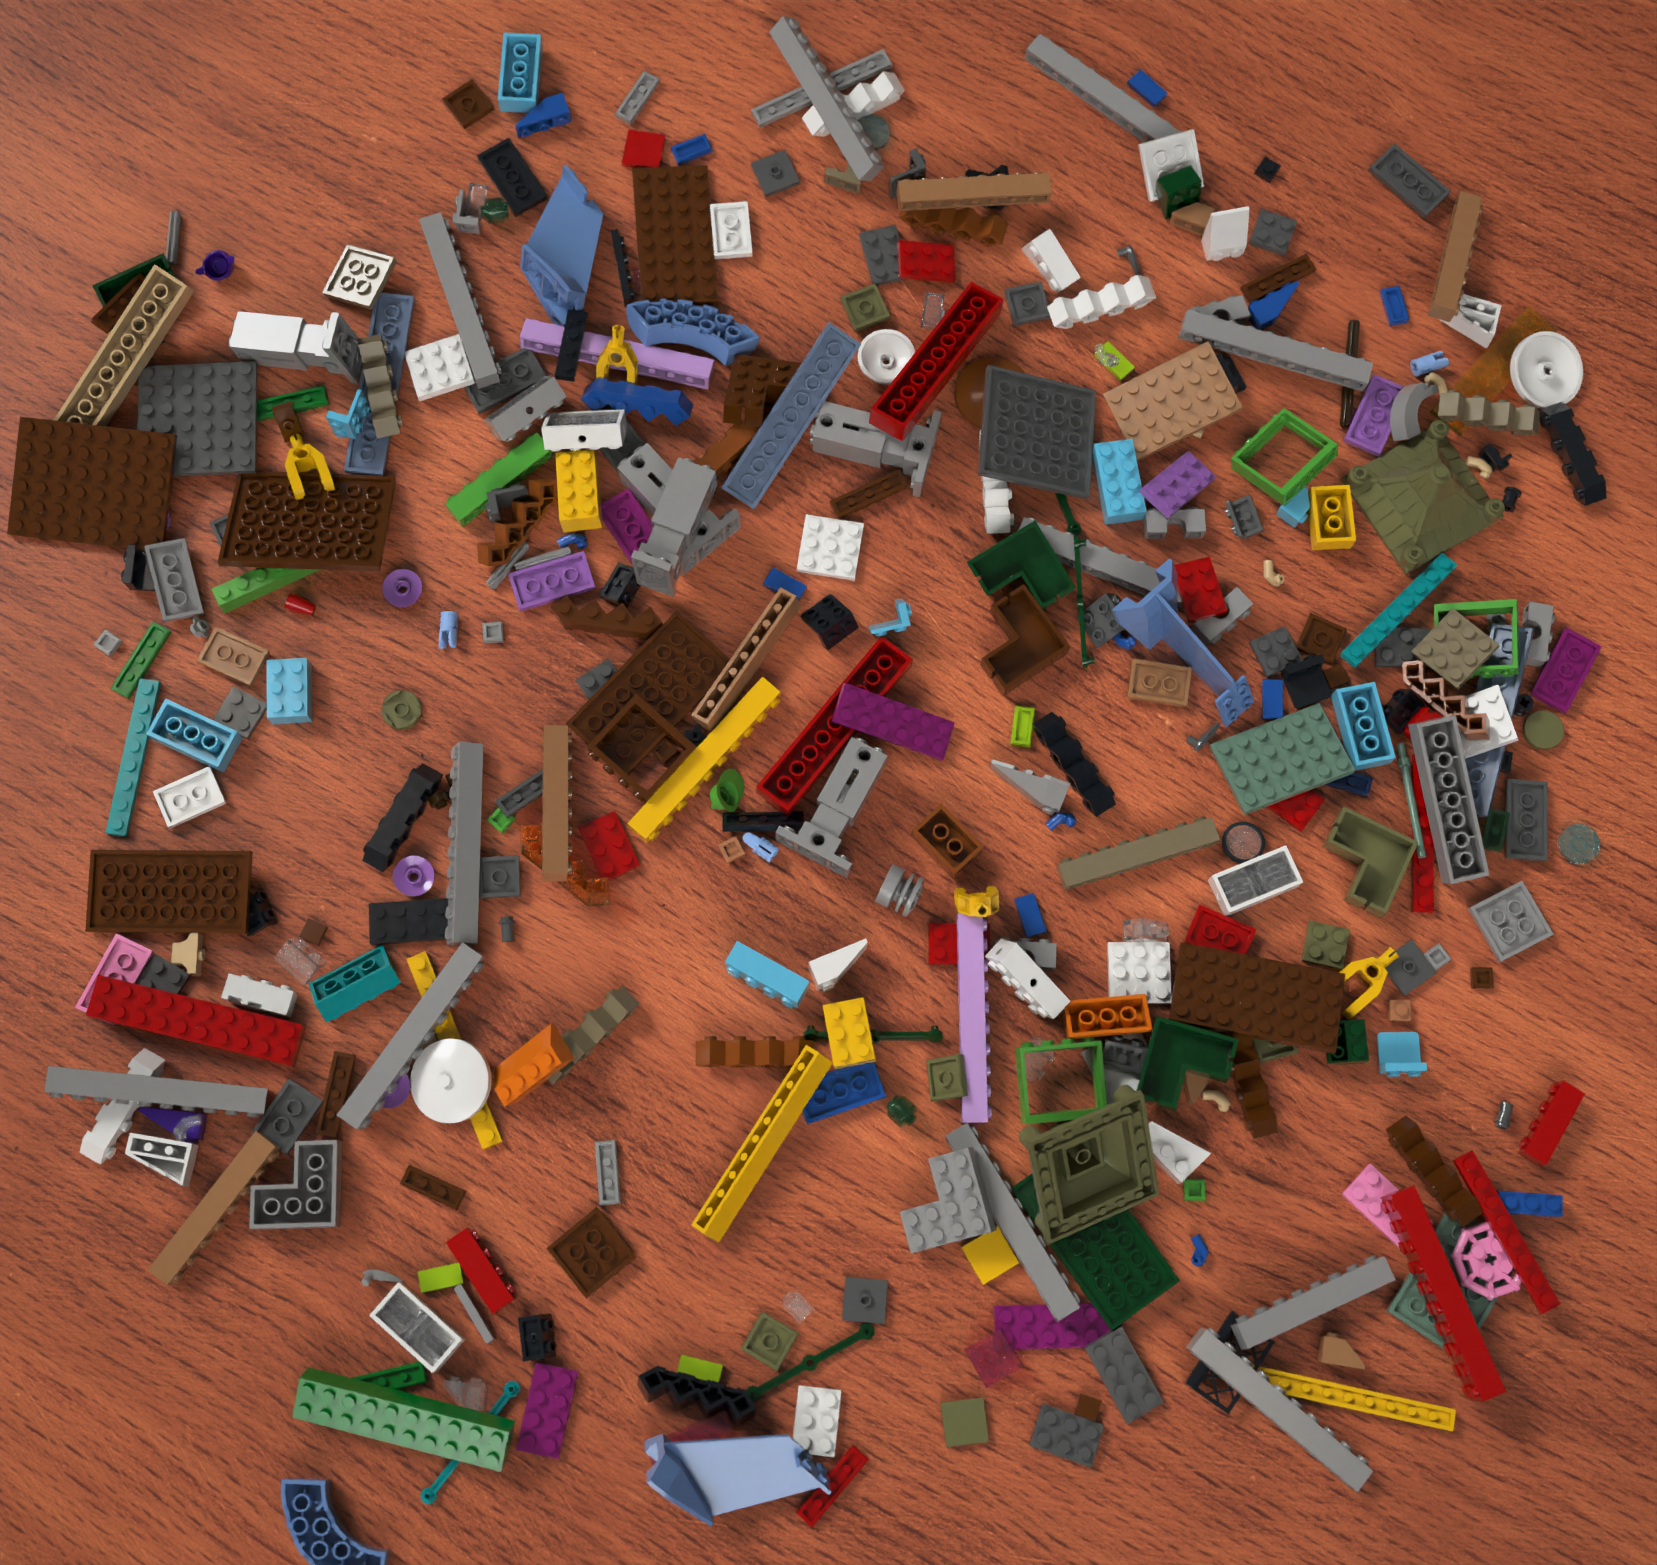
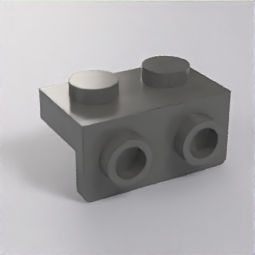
(1244, 517)

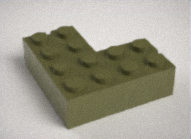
(1380, 855)

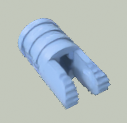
(1428, 363)
(448, 629)
(756, 843)

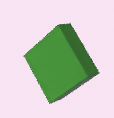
(500, 822)
(1194, 1190)

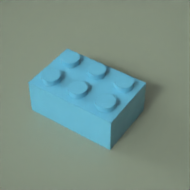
(289, 691)

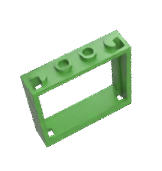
(1284, 495)
(1488, 608)
(1048, 1045)

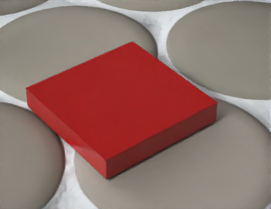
(643, 149)

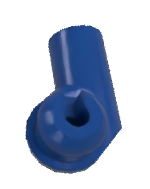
(578, 539)
(1124, 643)
(1061, 818)
(1201, 1251)

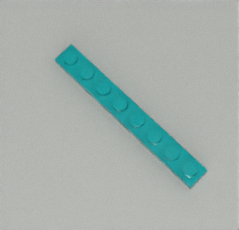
(1398, 610)
(133, 758)

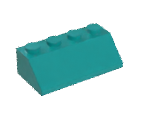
(354, 983)

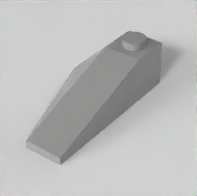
(1044, 792)

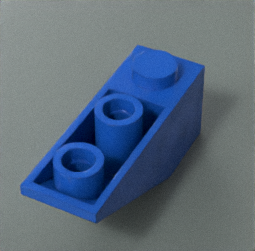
(547, 114)
(1266, 311)

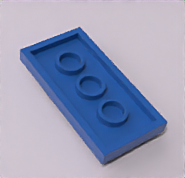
(844, 1091)

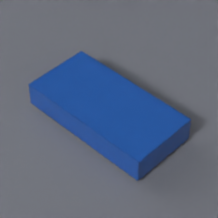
(1147, 88)
(691, 149)
(1394, 305)
(778, 579)
(1272, 699)
(1030, 915)

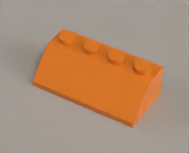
(1106, 1016)
(531, 1065)

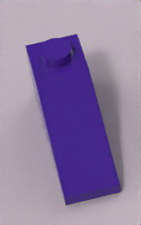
(169, 1119)

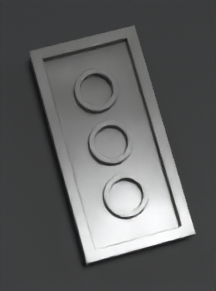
(173, 580)

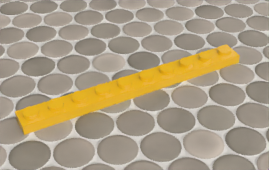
(424, 977)
(1362, 1400)

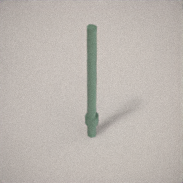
(1404, 764)

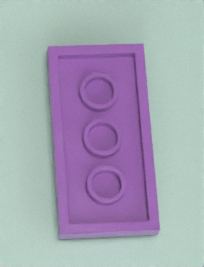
(1372, 419)
(1177, 484)
(551, 581)

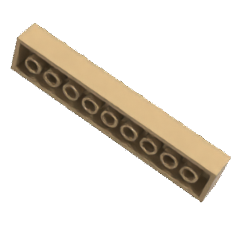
(126, 350)

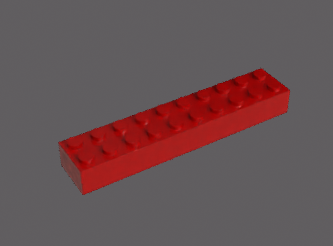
(935, 361)
(823, 740)
(196, 1021)
(1442, 1295)

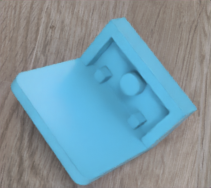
(350, 424)
(903, 612)
(1400, 1054)

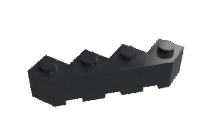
(1577, 461)
(1068, 756)
(398, 822)
(686, 1389)

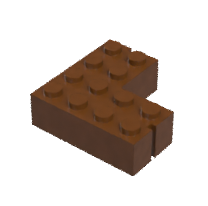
(754, 384)
(1031, 645)

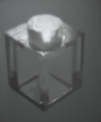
(797, 1306)

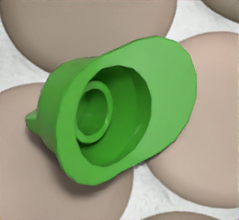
(728, 791)

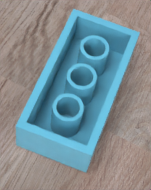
(520, 72)
(1118, 481)
(1363, 726)
(194, 735)
(767, 975)

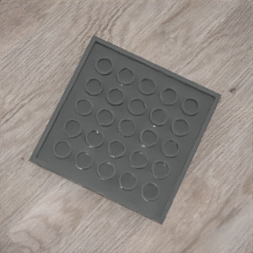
(208, 410)
(1037, 432)

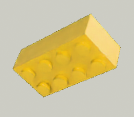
(578, 490)

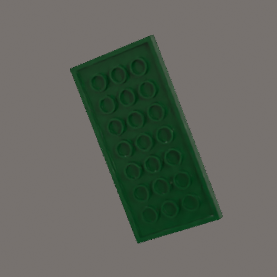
(1109, 1261)

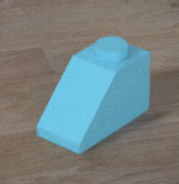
(1296, 509)

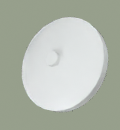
(1546, 369)
(450, 1081)

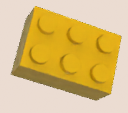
(1331, 517)
(849, 1033)

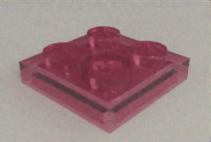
(993, 1357)

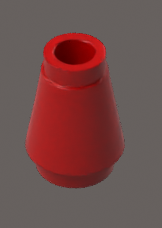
(298, 604)

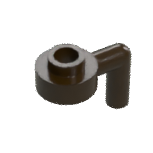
(441, 798)

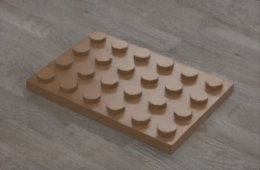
(1173, 401)

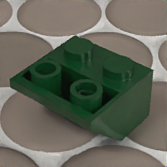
(1178, 190)
(1351, 1044)

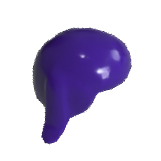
(217, 265)

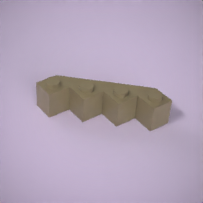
(380, 387)
(1496, 416)
(596, 1027)

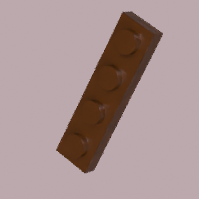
(1278, 278)
(112, 311)
(868, 494)
(335, 1094)

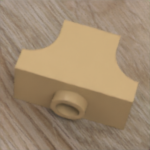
(189, 954)

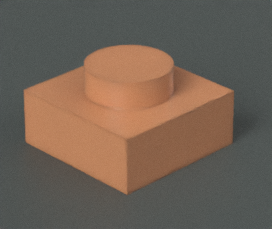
(731, 850)
(1399, 1010)

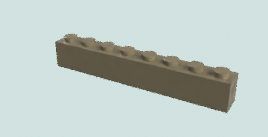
(1138, 853)

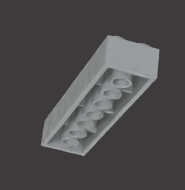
(1448, 799)

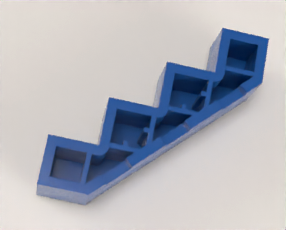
(648, 400)

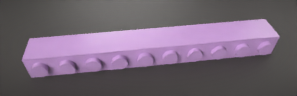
(652, 360)
(972, 1016)

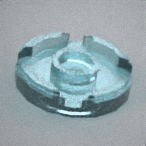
(876, 130)
(1579, 843)

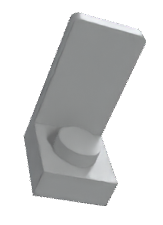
(465, 224)

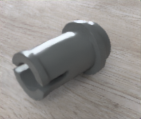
(507, 928)
(1504, 1115)

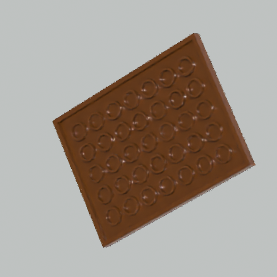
(91, 483)
(318, 532)

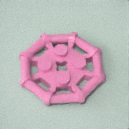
(1478, 1266)

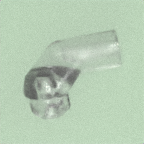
(1106, 358)
(184, 1124)

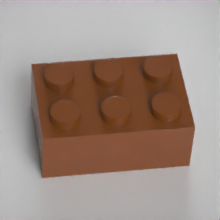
(947, 841)

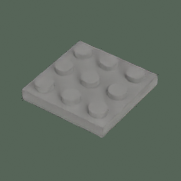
(1510, 921)

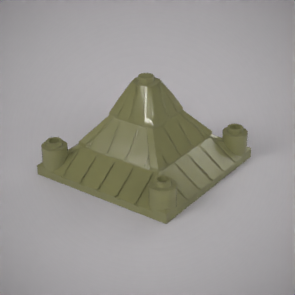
(1422, 498)
(1092, 1165)

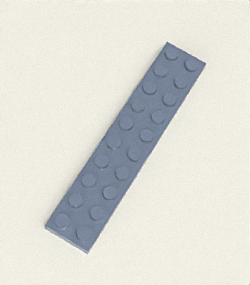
(393, 320)
(791, 415)
(1485, 767)

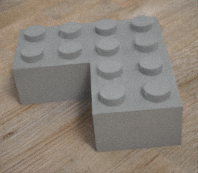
(313, 1197)
(961, 1208)

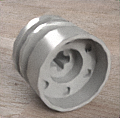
(900, 890)

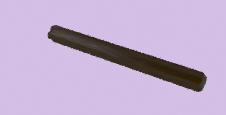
(1348, 393)

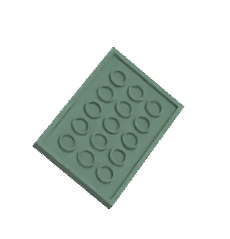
(1282, 758)
(1410, 1305)

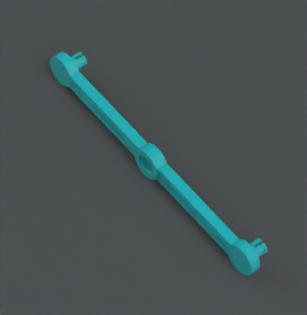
(430, 1494)

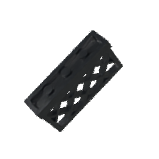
(1200, 1370)

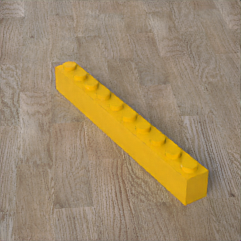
(704, 760)
(762, 1143)

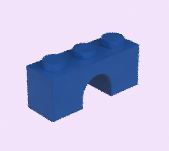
(1532, 1204)

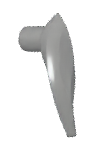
(374, 1274)

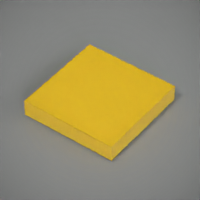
(990, 1255)

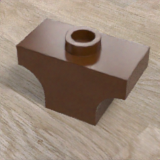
(287, 420)

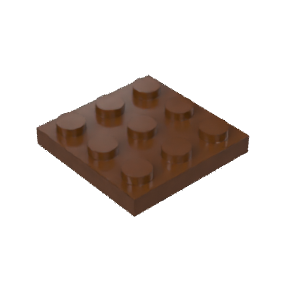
(591, 1252)

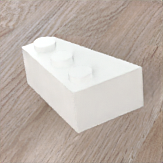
(1051, 261)
(1476, 319)
(259, 995)
(1175, 1153)
(165, 1156)

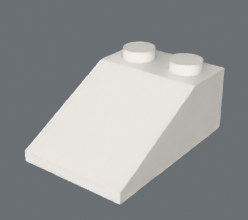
(1226, 234)
(832, 967)

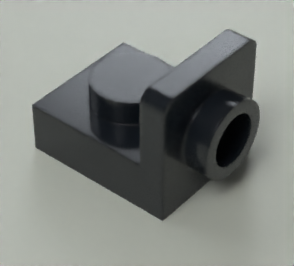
(1493, 458)

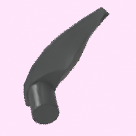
(1131, 257)
(1198, 744)

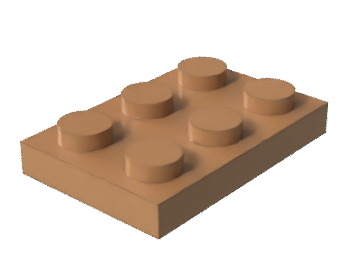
(233, 656)
(1159, 683)

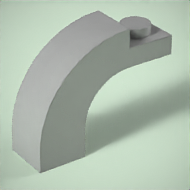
(1405, 408)

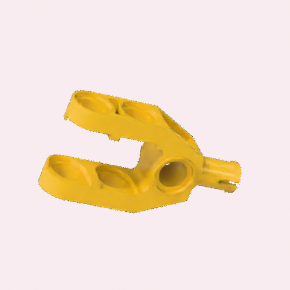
(626, 358)
(303, 459)
(977, 903)
(1375, 983)

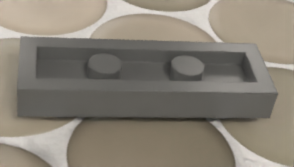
(521, 795)

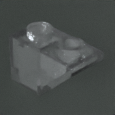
(1145, 930)
(467, 1394)

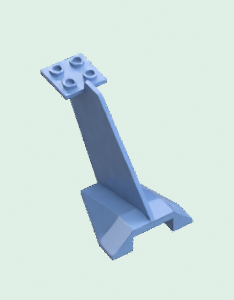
(563, 248)
(1158, 619)
(731, 1472)

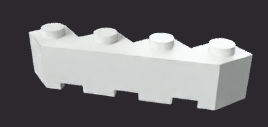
(862, 100)
(1110, 300)
(995, 501)
(116, 1118)

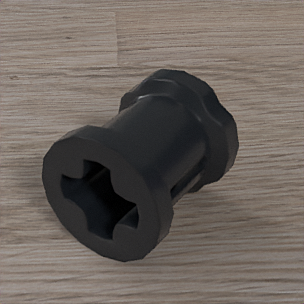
(1510, 498)
(1525, 700)

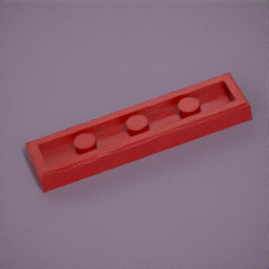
(839, 1478)

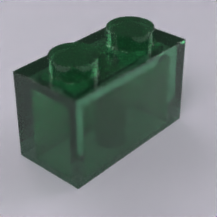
(1495, 830)

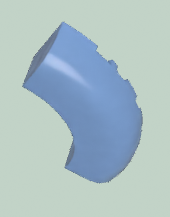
(691, 326)
(318, 1529)

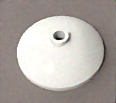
(883, 346)

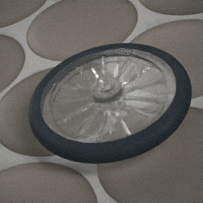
(1243, 842)

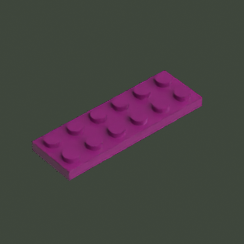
(893, 721)
(1036, 1328)

